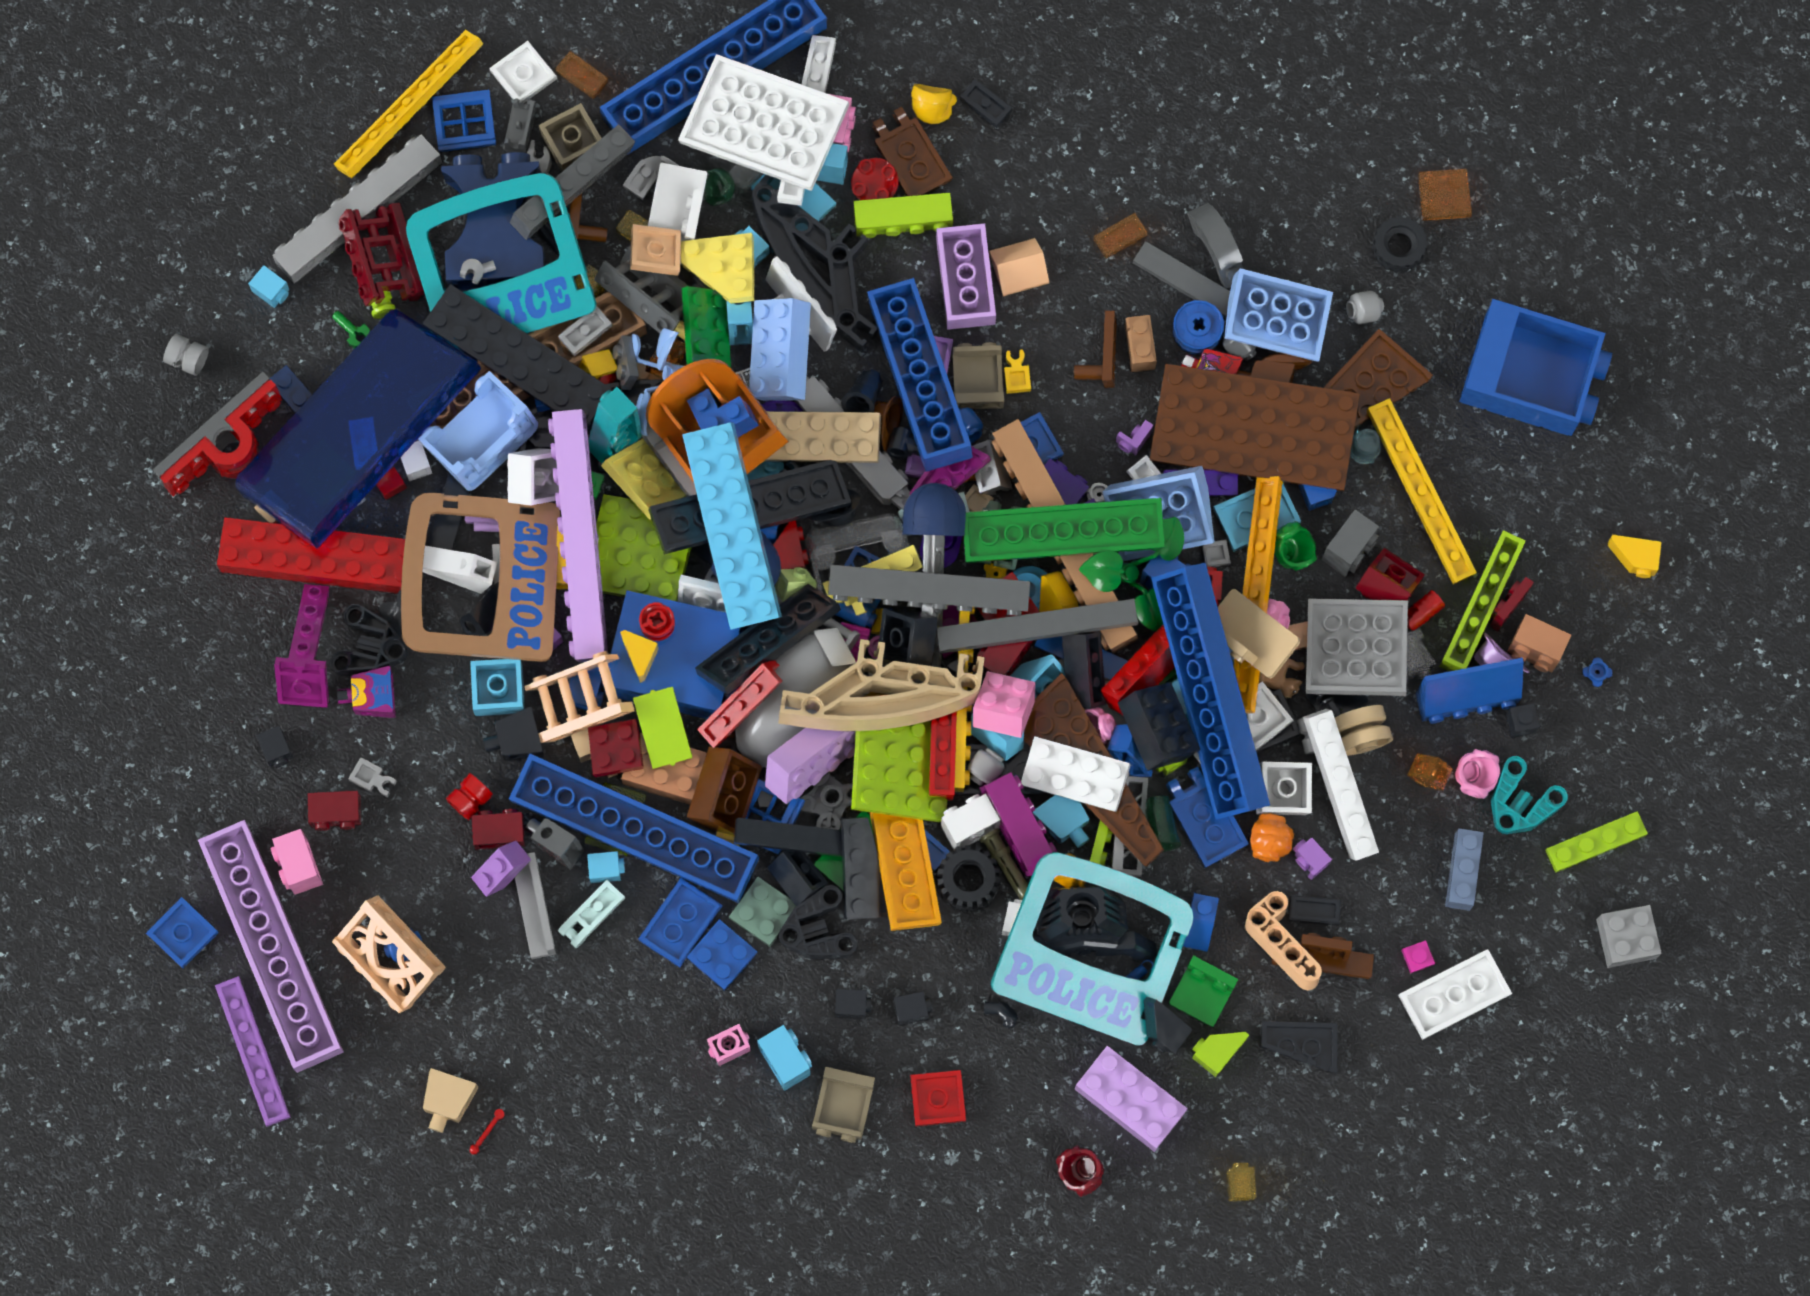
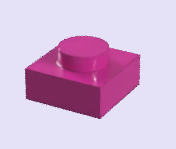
(1418, 957)

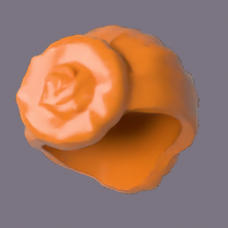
(1271, 837)

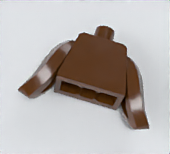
(1277, 367)

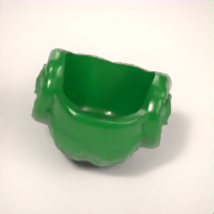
(1294, 546)

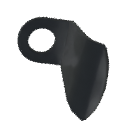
(483, 614)

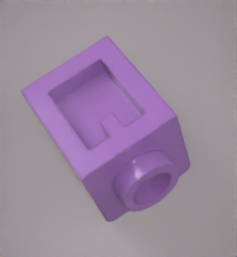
(1139, 437)

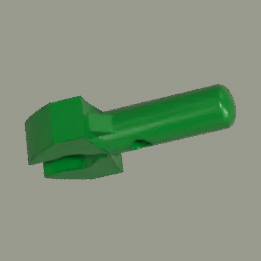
(351, 329)

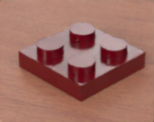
(1514, 598)
(615, 748)

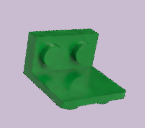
(1203, 991)

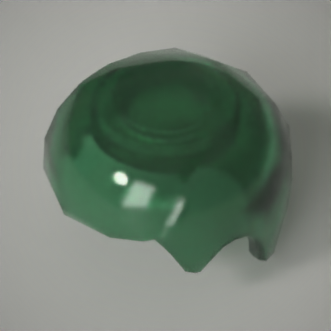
(719, 187)

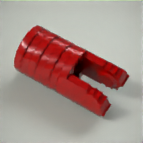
(1424, 610)

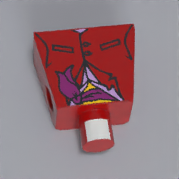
(1214, 361)

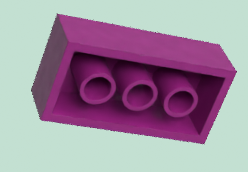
(1017, 821)

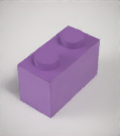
(501, 868)

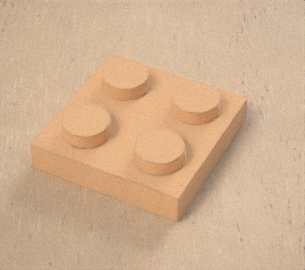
(655, 249)

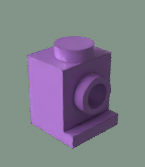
(1311, 857)

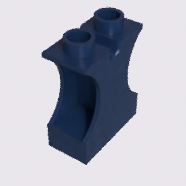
(488, 229)

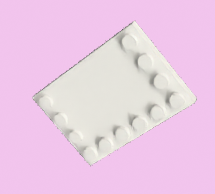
(764, 122)

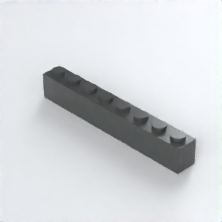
(928, 588)

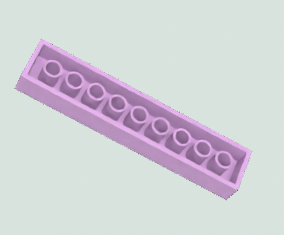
(579, 533)
(270, 946)

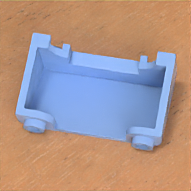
(481, 433)

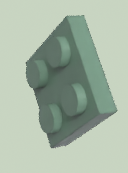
(762, 911)

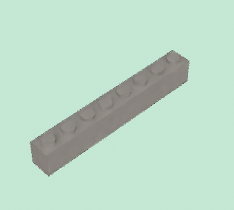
(380, 189)

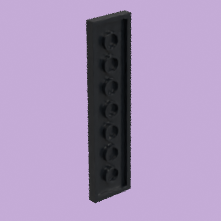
(514, 354)
(776, 501)

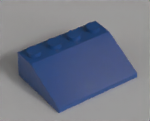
(1470, 690)

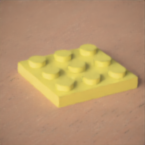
(642, 476)

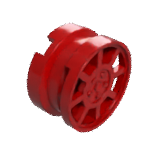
(657, 621)

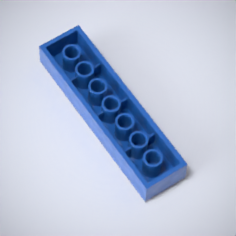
(919, 375)

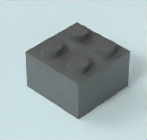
(1350, 543)

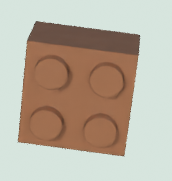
(1538, 643)

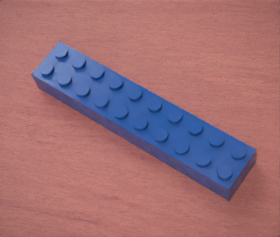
(671, 91)
(1210, 691)
(634, 828)

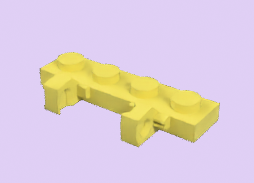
(904, 560)

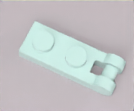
(592, 913)

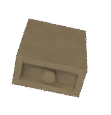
(978, 376)
(843, 1104)

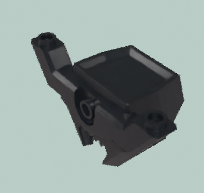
(1088, 922)

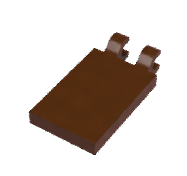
(911, 154)

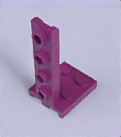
(301, 677)

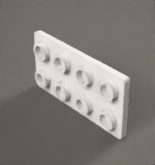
(678, 200)
(786, 286)

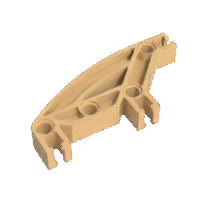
(843, 707)

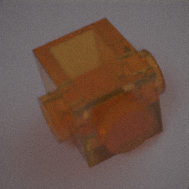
(1430, 771)

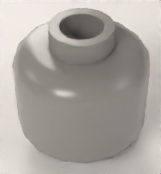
(1364, 307)
(985, 766)

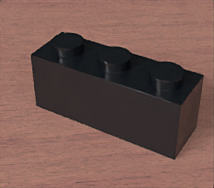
(1085, 667)

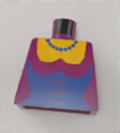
(371, 693)

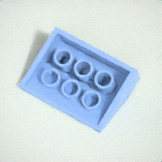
(1277, 314)
(1182, 495)

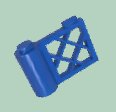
(847, 612)

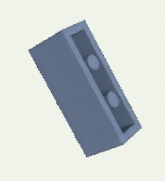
(1464, 869)

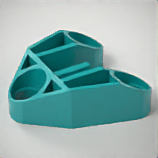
(1539, 813)

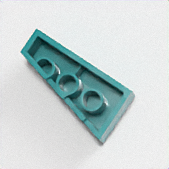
(614, 425)

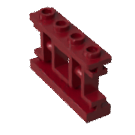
(397, 248)

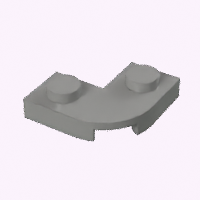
(645, 175)

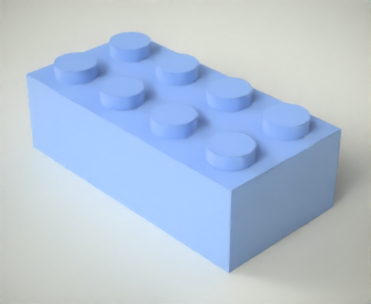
(779, 349)

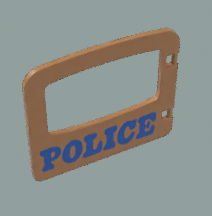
(526, 579)

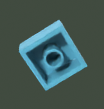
(497, 687)
(784, 1057)

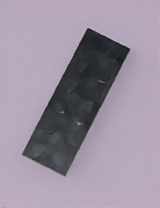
(768, 639)

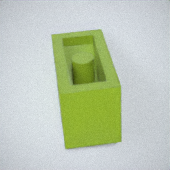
(1218, 1050)

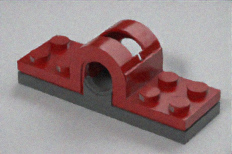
(227, 426)

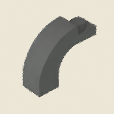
(1219, 241)

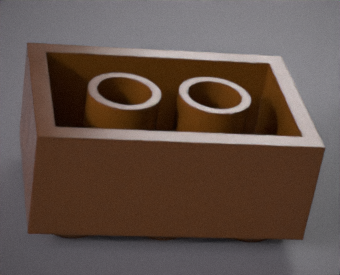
(723, 790)

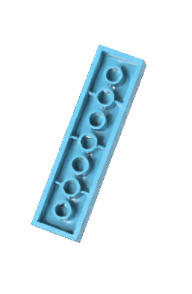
(732, 525)

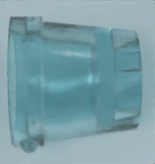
(1365, 446)

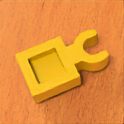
(1017, 376)

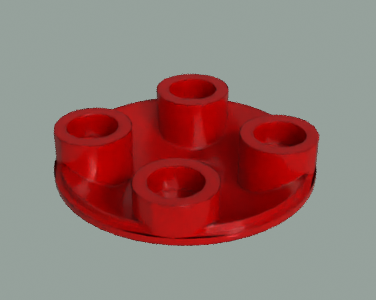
(874, 179)

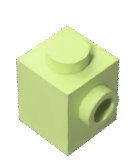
(792, 581)

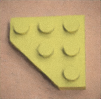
(723, 264)

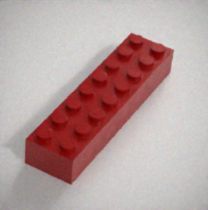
(340, 561)

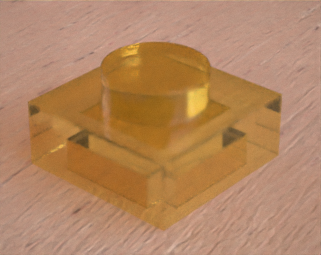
(625, 225)

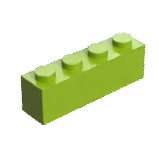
(903, 214)

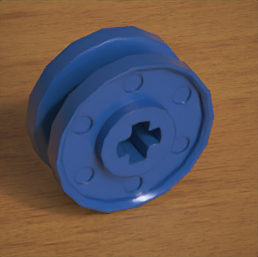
(1197, 313)

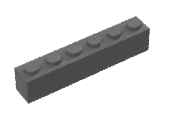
(575, 179)

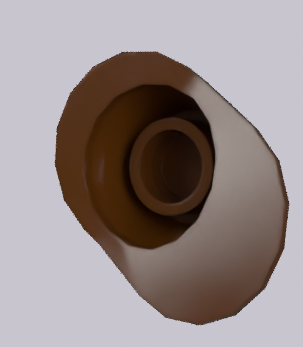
(891, 416)

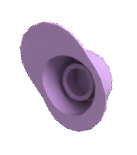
(1491, 653)

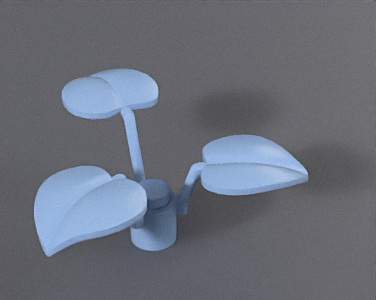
(663, 347)

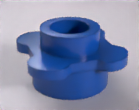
(1597, 664)

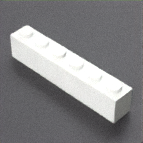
(1340, 784)

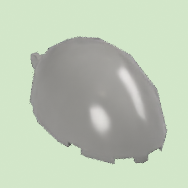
(802, 671)

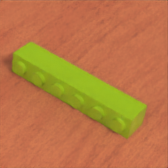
(1482, 602)

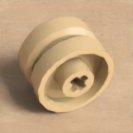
(1363, 729)

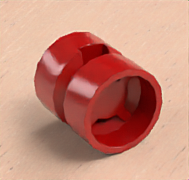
(469, 796)

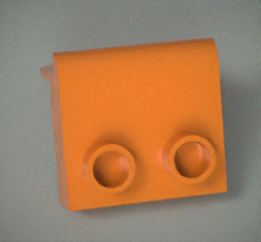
(672, 416)

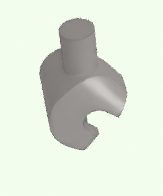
(475, 267)

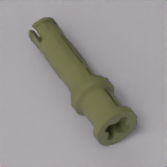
(1002, 855)

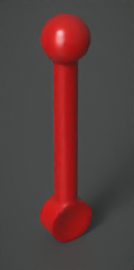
(499, 1114)

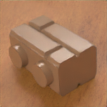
(1140, 343)

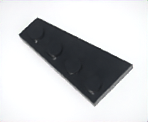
(861, 871)

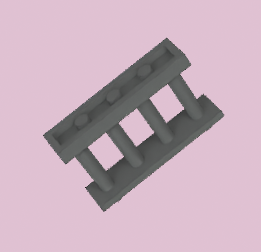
(630, 294)

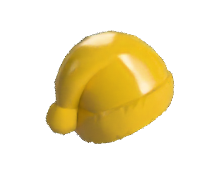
(932, 104)

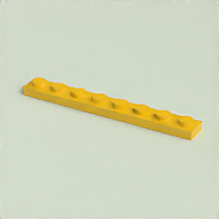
(408, 104)
(1421, 491)
(963, 727)

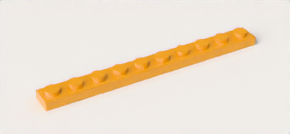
(1259, 571)

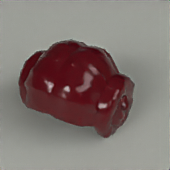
(1080, 1170)

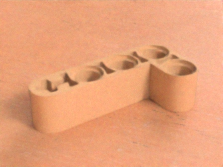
(1287, 944)

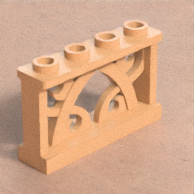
(366, 959)

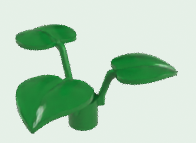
(1107, 571)

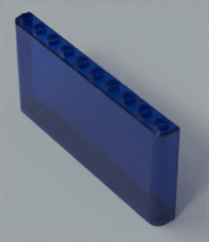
(355, 427)

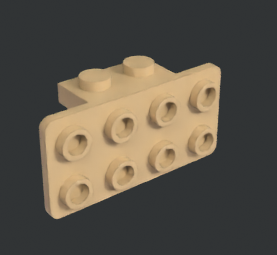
(1255, 634)

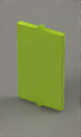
(662, 727)

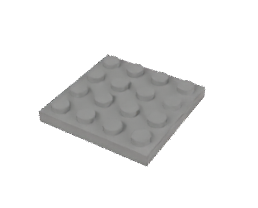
(1357, 647)

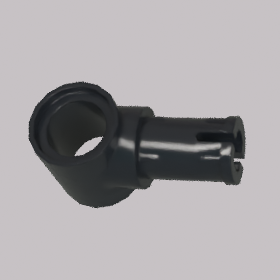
(902, 443)

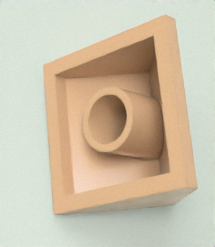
(1019, 267)

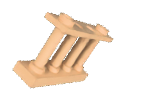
(595, 715)

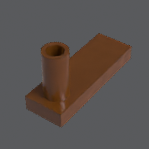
(583, 231)
(1106, 371)

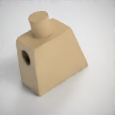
(447, 1098)

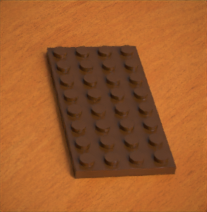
(1254, 427)

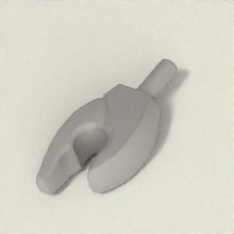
(545, 162)

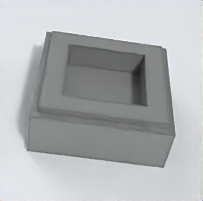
(1216, 554)

